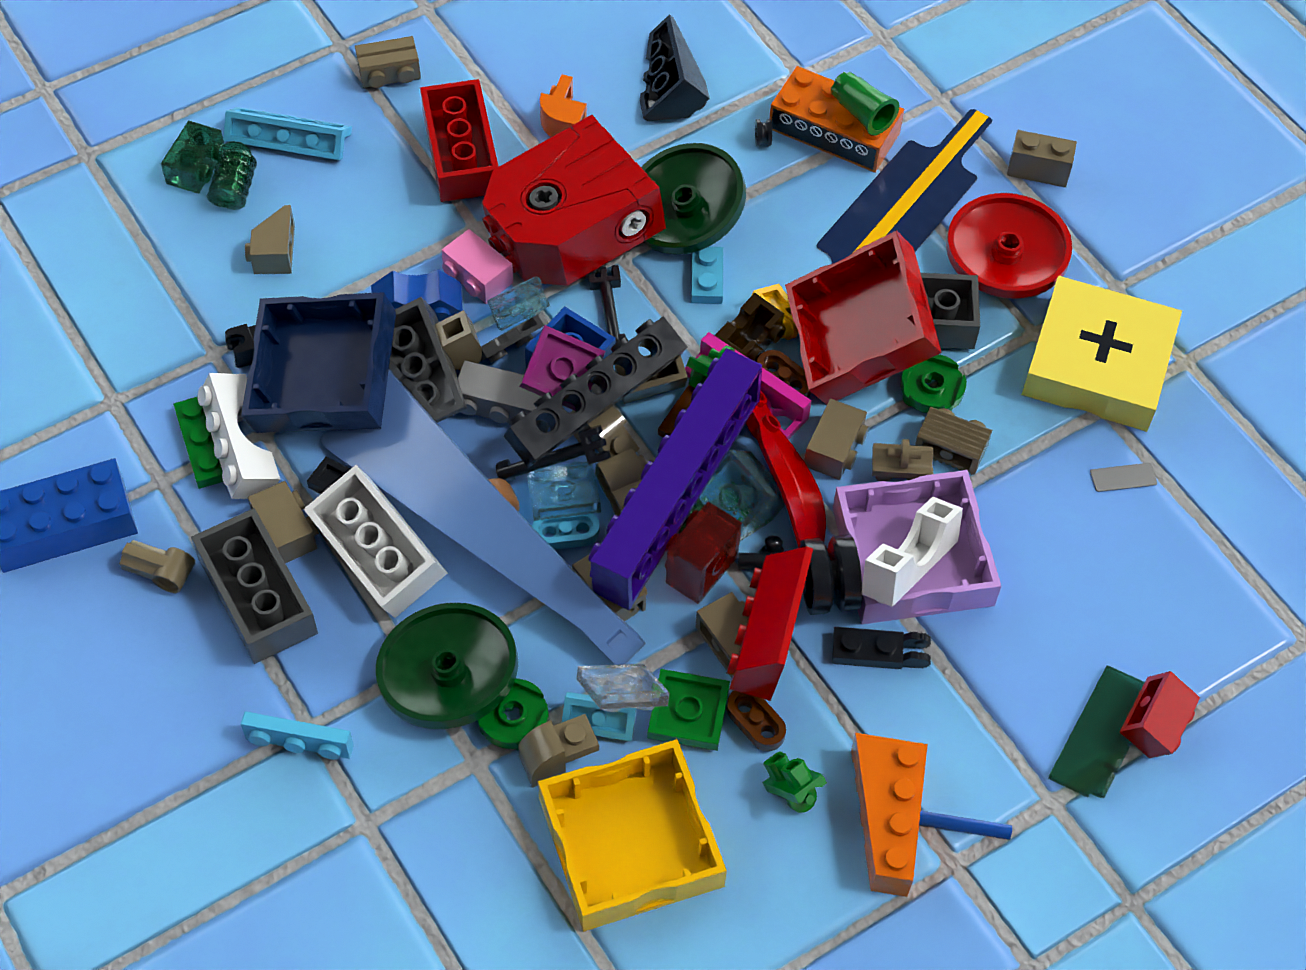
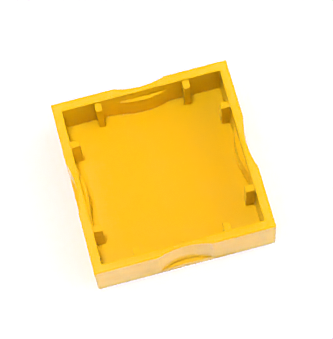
(631, 835)

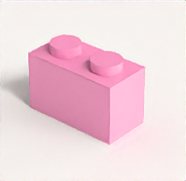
(477, 266)

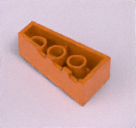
(890, 802)

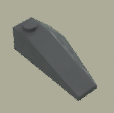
(423, 363)

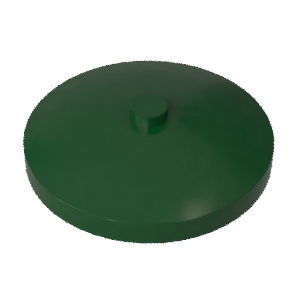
(699, 196)
(447, 665)

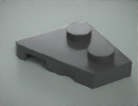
(519, 335)

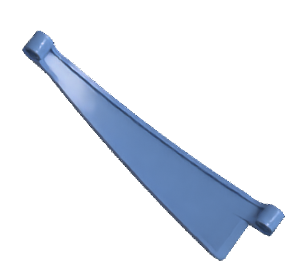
(442, 485)

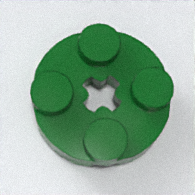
(921, 396)
(532, 710)

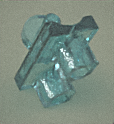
(518, 303)

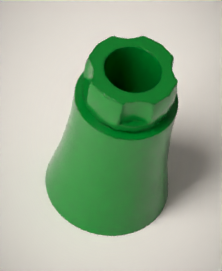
(866, 103)

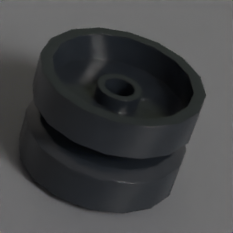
(833, 575)

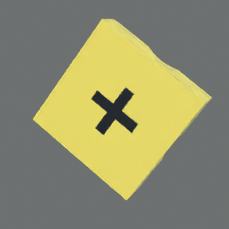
(1102, 353)

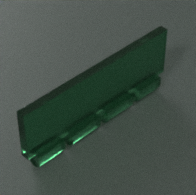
(1096, 744)

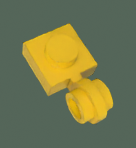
(777, 297)

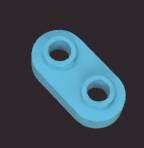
(566, 530)

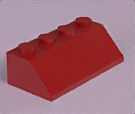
(770, 622)

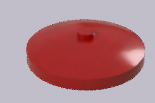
(1010, 244)

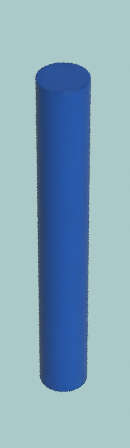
(965, 825)

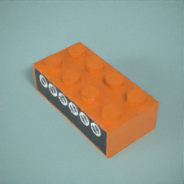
(816, 118)

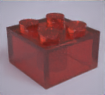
(702, 551)

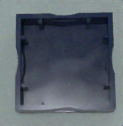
(319, 363)

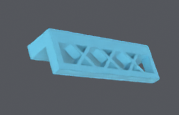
(286, 133)

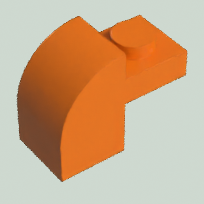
(558, 108)

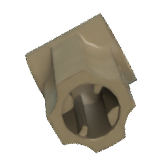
(165, 568)

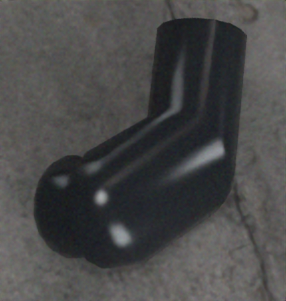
(749, 561)

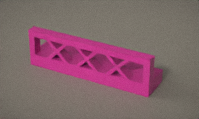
(779, 395)

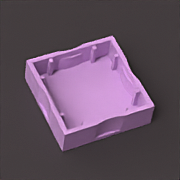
(884, 515)

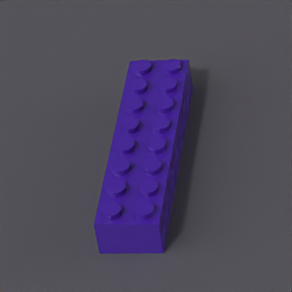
(675, 478)

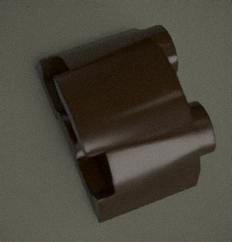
(753, 328)

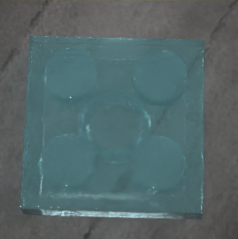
(563, 491)

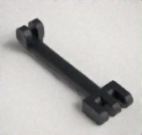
(605, 284)
(586, 447)

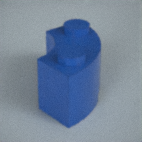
(436, 288)

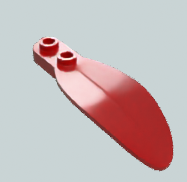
(790, 473)

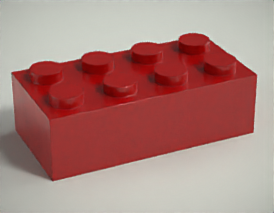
(459, 138)

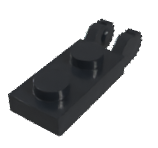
(879, 648)

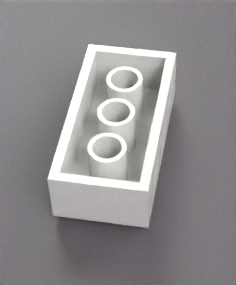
(375, 541)

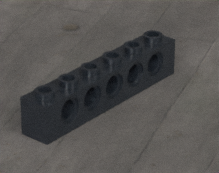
(534, 444)

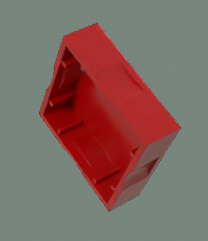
(862, 318)

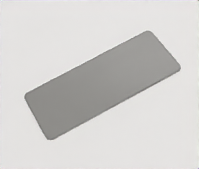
(1123, 477)

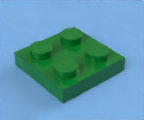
(693, 710)

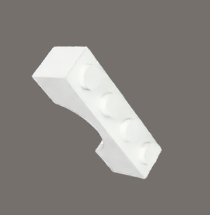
(243, 464)
(893, 572)

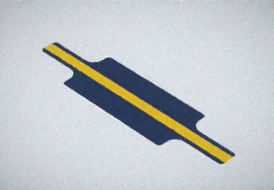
(909, 193)

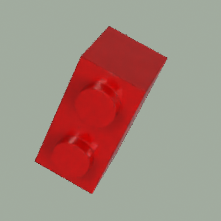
(1160, 715)

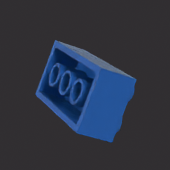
(63, 515)

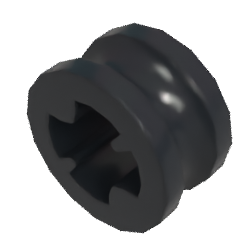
(763, 132)

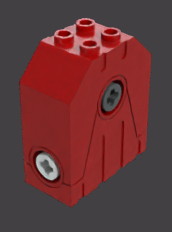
(570, 205)

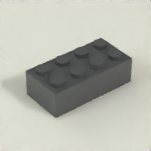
(254, 585)

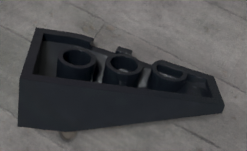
(673, 79)

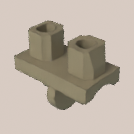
(901, 461)

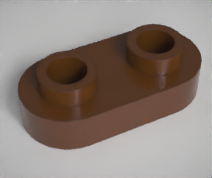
(785, 369)
(757, 720)

